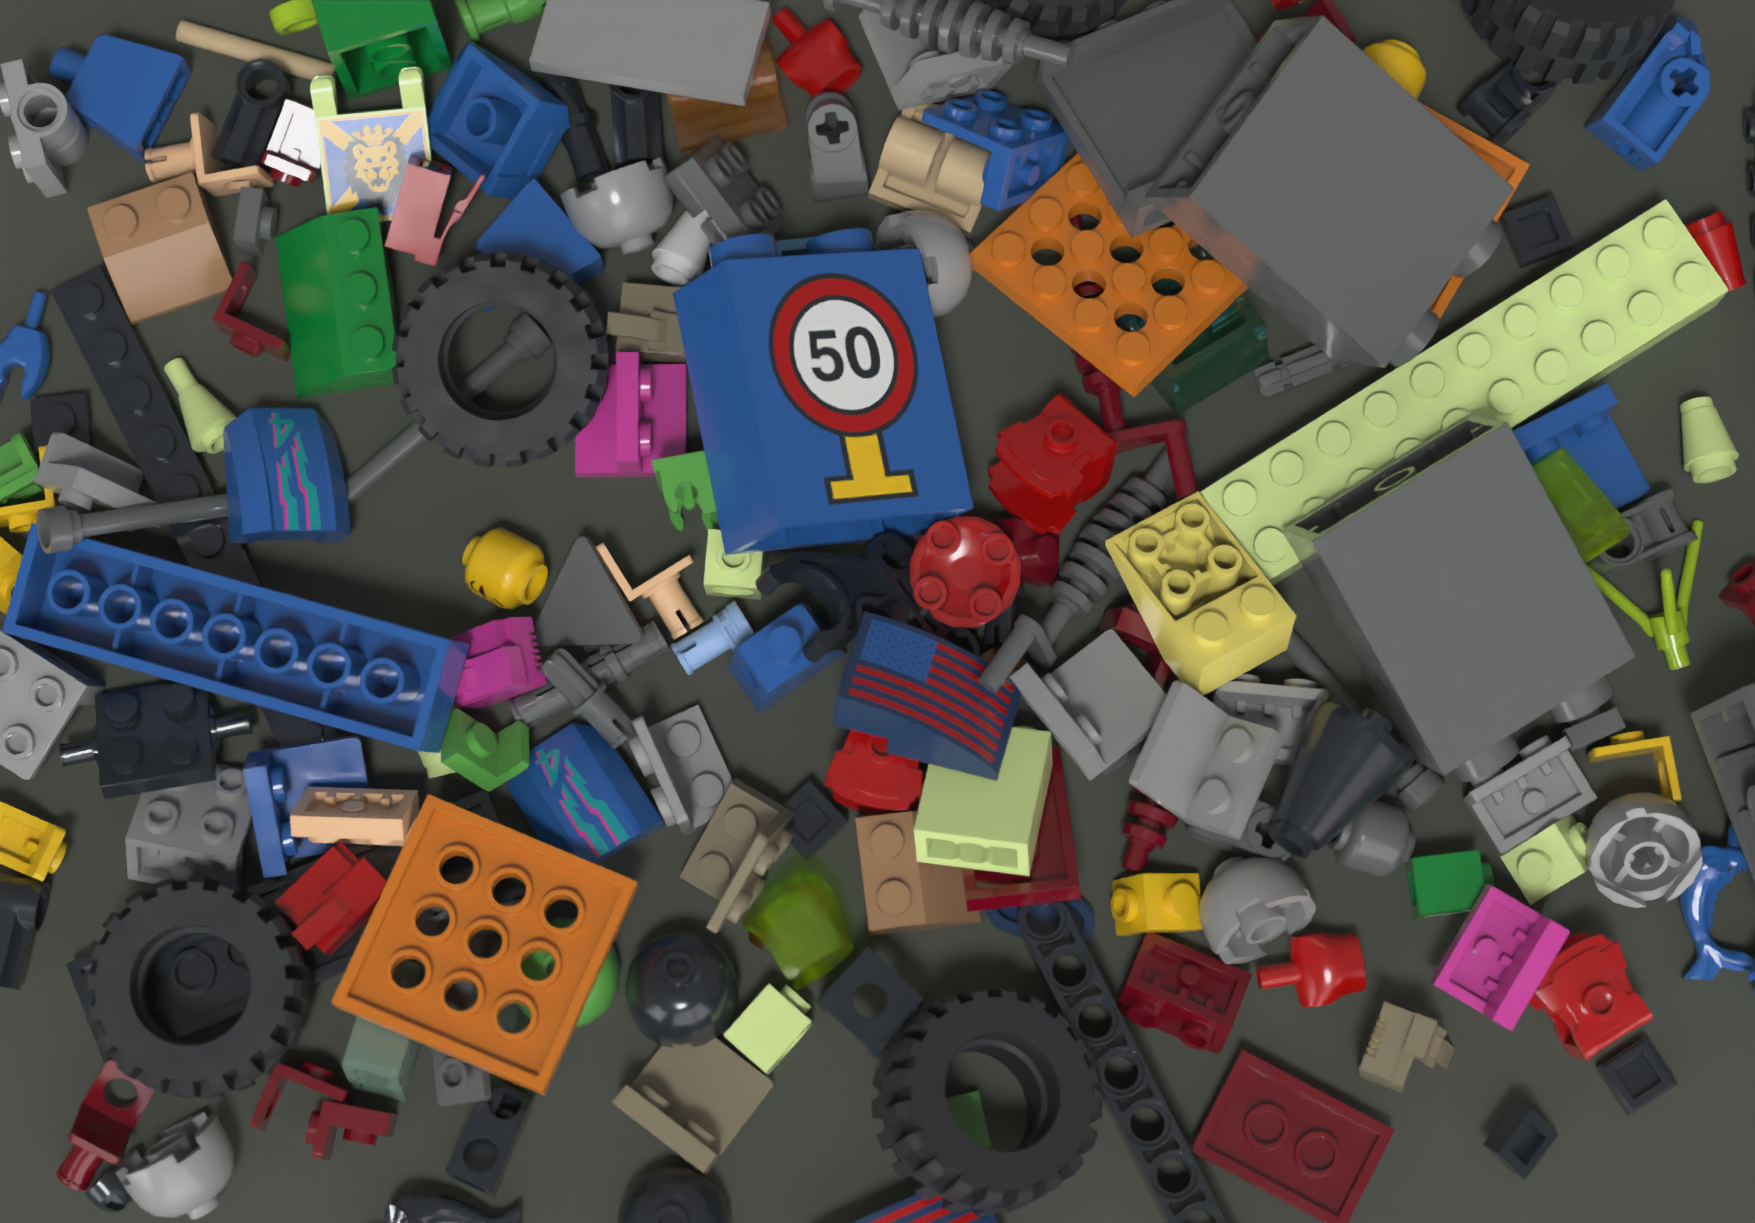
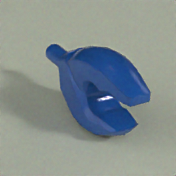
(26, 349)

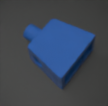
(123, 89)
(541, 229)
(777, 657)

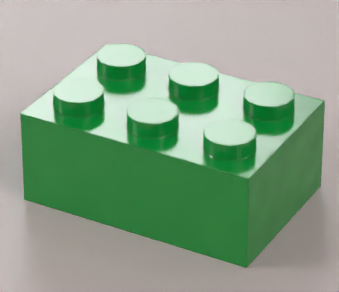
(378, 39)

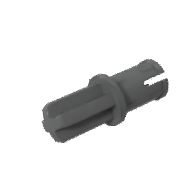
(587, 697)

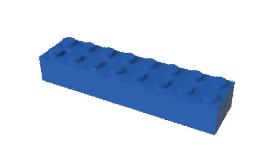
(239, 640)

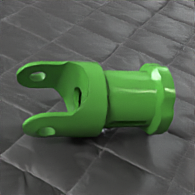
(487, 15)

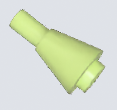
(201, 411)

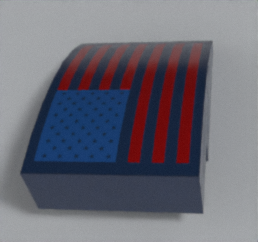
(925, 698)

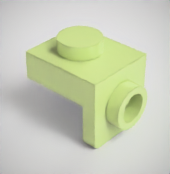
(1549, 859)

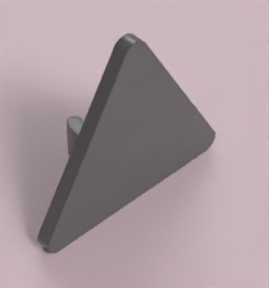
(586, 605)

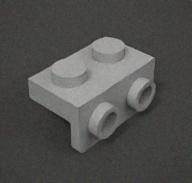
(89, 477)
(1271, 706)
(1529, 795)

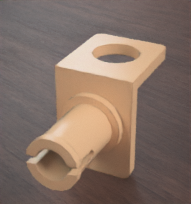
(197, 158)
(662, 590)

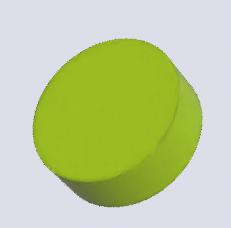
(293, 17)

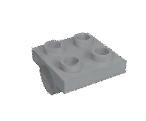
(45, 128)

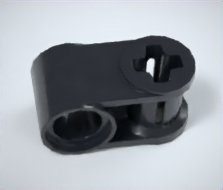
(1505, 103)

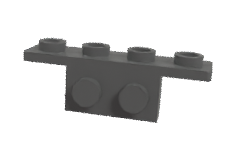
(454, 1079)

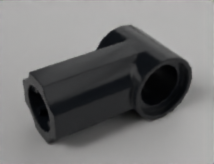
(251, 121)
(635, 126)
(21, 914)

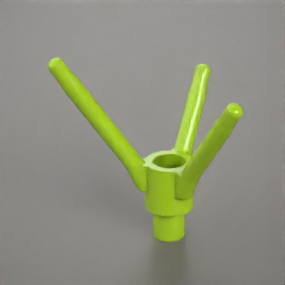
(1670, 625)

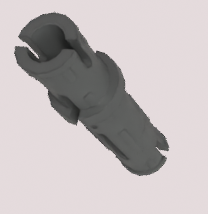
(607, 665)

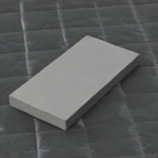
(655, 44)

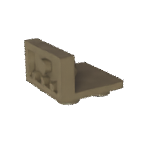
(737, 848)
(695, 1099)

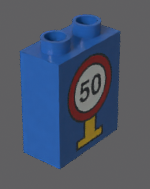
(820, 393)

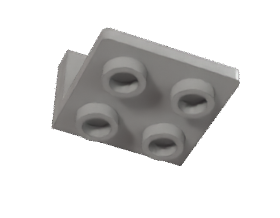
(923, 73)
(36, 701)
(1095, 702)
(1205, 762)
(686, 765)
(191, 830)

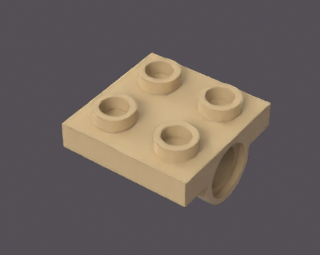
(930, 171)

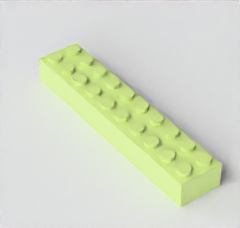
(1499, 366)

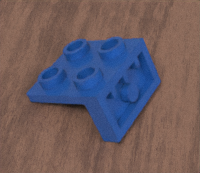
(1021, 141)
(1592, 442)
(276, 783)

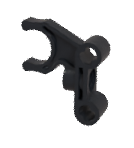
(850, 585)

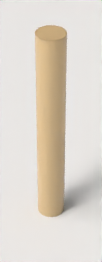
(252, 50)

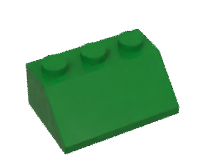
(339, 302)

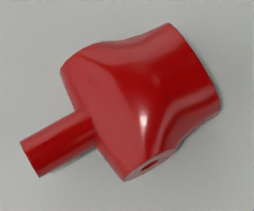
(817, 57)
(1320, 968)

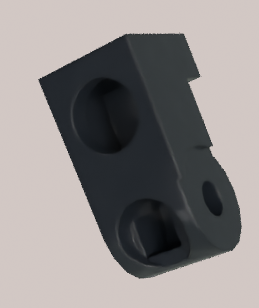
(490, 1139)

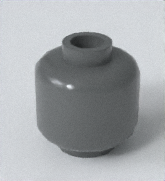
(1375, 841)

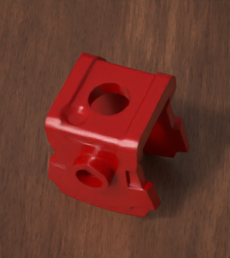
(1051, 465)
(873, 780)
(1589, 995)

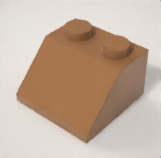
(161, 248)
(897, 888)

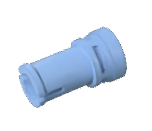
(713, 639)

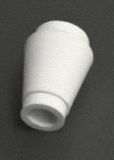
(682, 251)

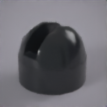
(109, 1192)

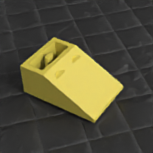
(1201, 594)

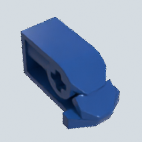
(1641, 111)

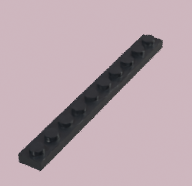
(160, 446)

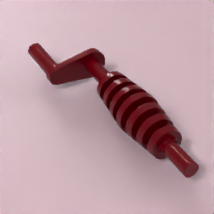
(1112, 413)

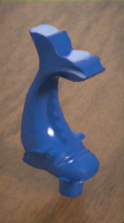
(1697, 906)

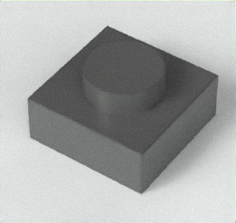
(254, 221)
(1592, 729)

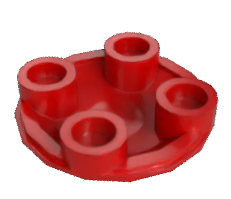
(965, 571)

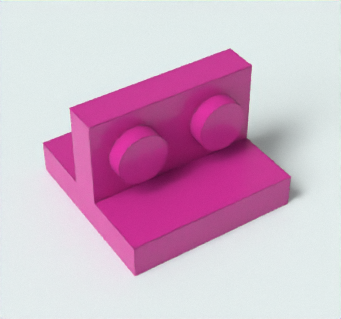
(635, 421)
(1499, 956)

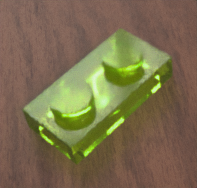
(1581, 505)

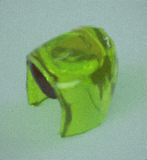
(800, 926)

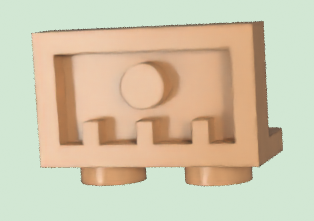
(355, 815)

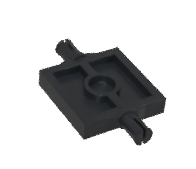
(154, 739)

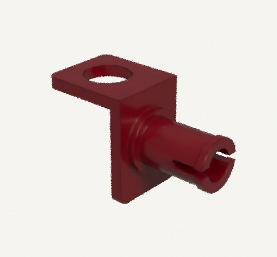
(100, 1129)

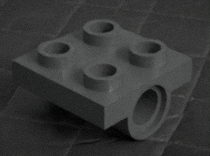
(719, 183)

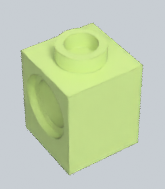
(731, 574)
(770, 1027)

